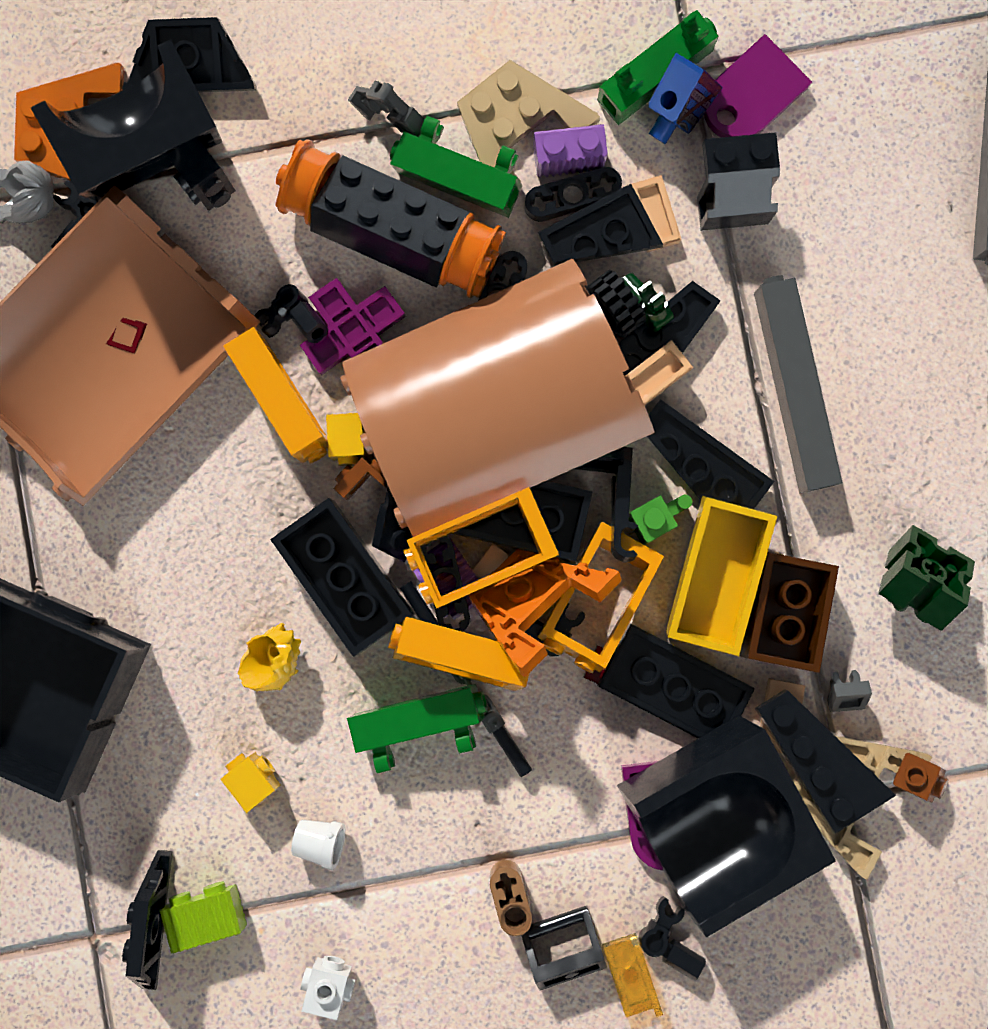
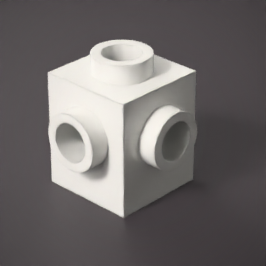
(327, 987)

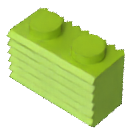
(203, 917)

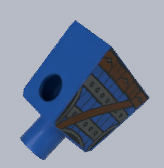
(681, 98)

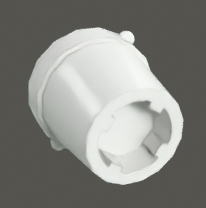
(319, 842)

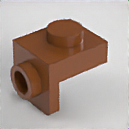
(352, 478)
(921, 778)

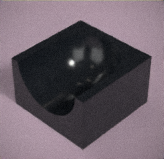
(131, 131)
(726, 823)

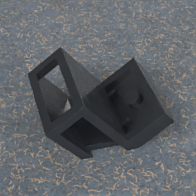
(739, 181)

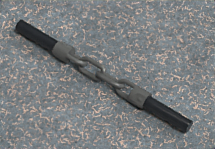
(493, 720)

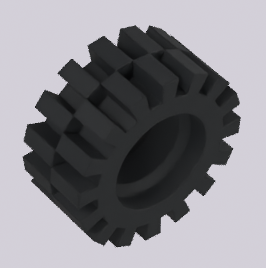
(617, 303)

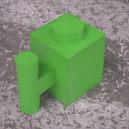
(657, 517)

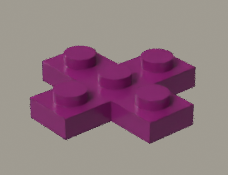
(350, 326)

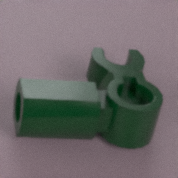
(654, 304)

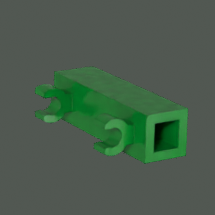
(637, 81)
(455, 173)
(416, 719)

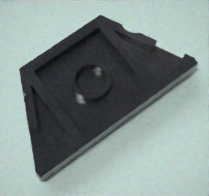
(203, 49)
(144, 947)

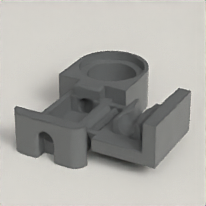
(384, 98)

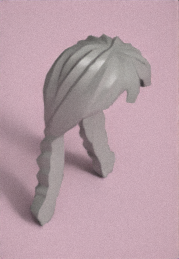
(31, 193)

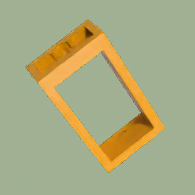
(278, 396)
(533, 521)
(455, 653)
(586, 659)

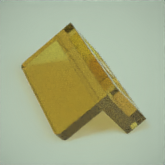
(631, 976)

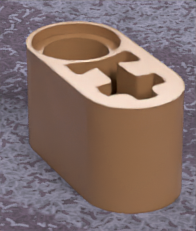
(517, 899)

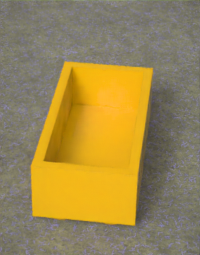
(720, 575)

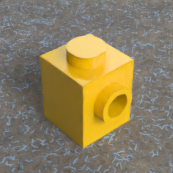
(345, 439)
(250, 779)

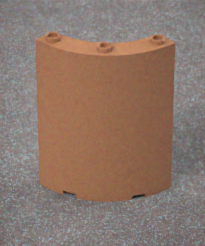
(68, 392)
(495, 398)

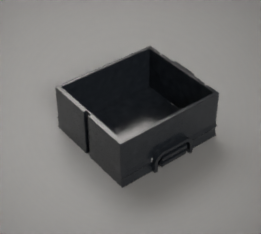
(59, 690)

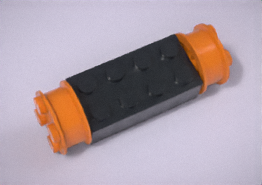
(388, 219)

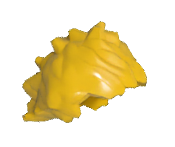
(270, 660)

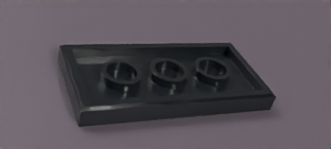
(673, 684)

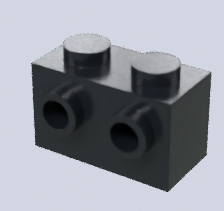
(200, 175)

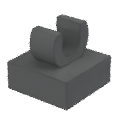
(848, 695)

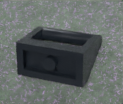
(570, 966)

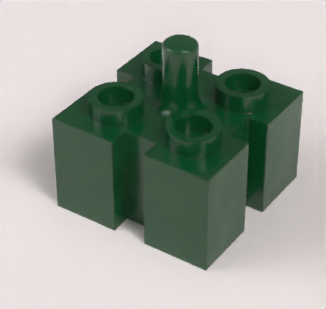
(927, 578)

